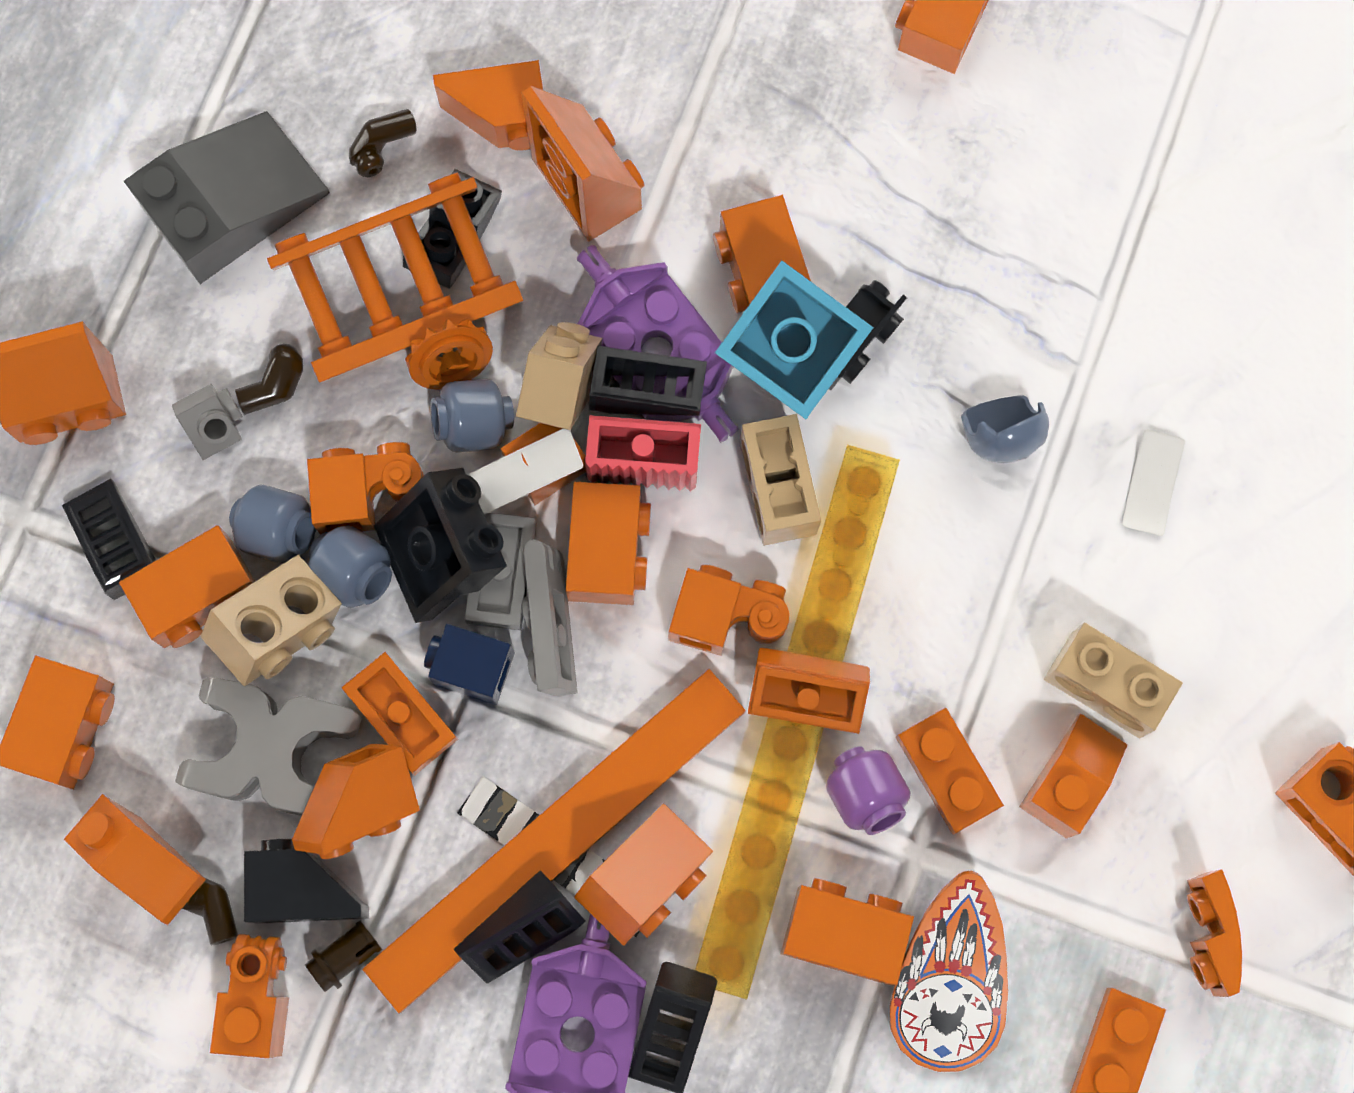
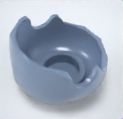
(1005, 428)

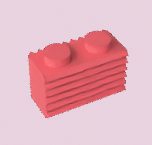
(642, 452)

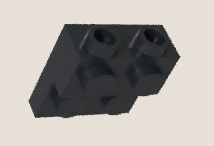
(440, 542)

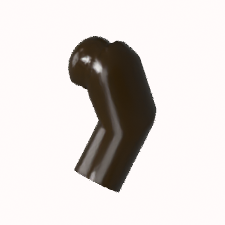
(278, 381)

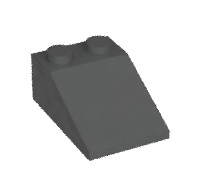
(225, 192)

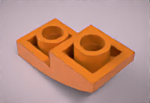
(1219, 954)

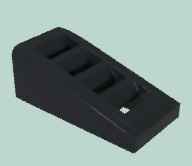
(634, 363)
(91, 545)
(533, 916)
(683, 994)

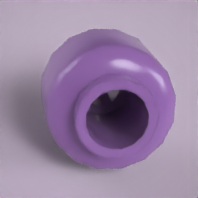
(868, 790)

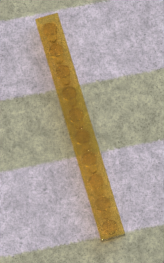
(788, 747)

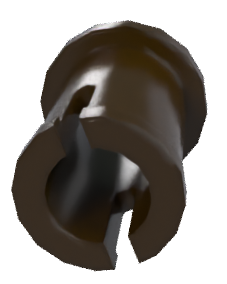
(342, 956)

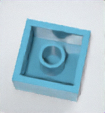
(793, 340)

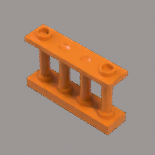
(388, 331)

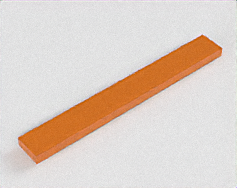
(557, 836)

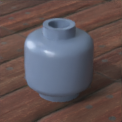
(471, 415)
(272, 523)
(351, 565)

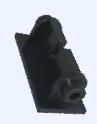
(880, 313)

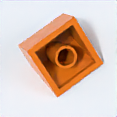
(57, 384)

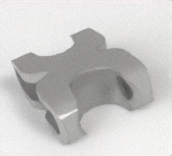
(266, 745)

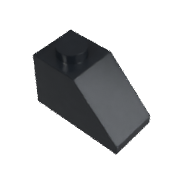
(294, 887)

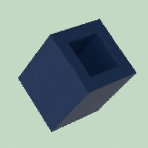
(469, 663)

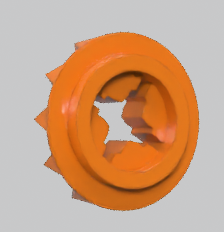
(464, 364)

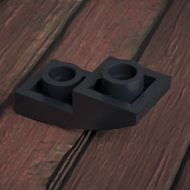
(438, 235)

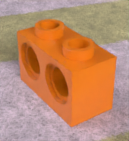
(1325, 817)

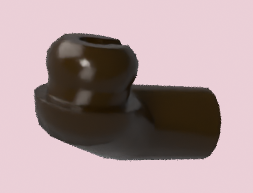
(374, 136)
(214, 906)

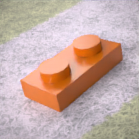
(399, 712)
(949, 771)
(1119, 1045)

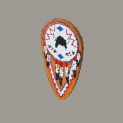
(953, 980)

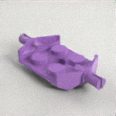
(645, 304)
(585, 984)

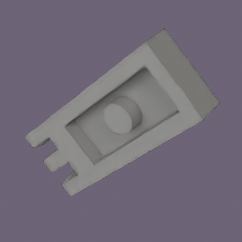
(548, 617)

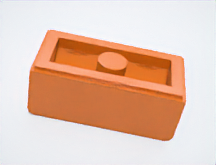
(809, 690)

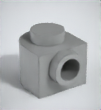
(209, 420)

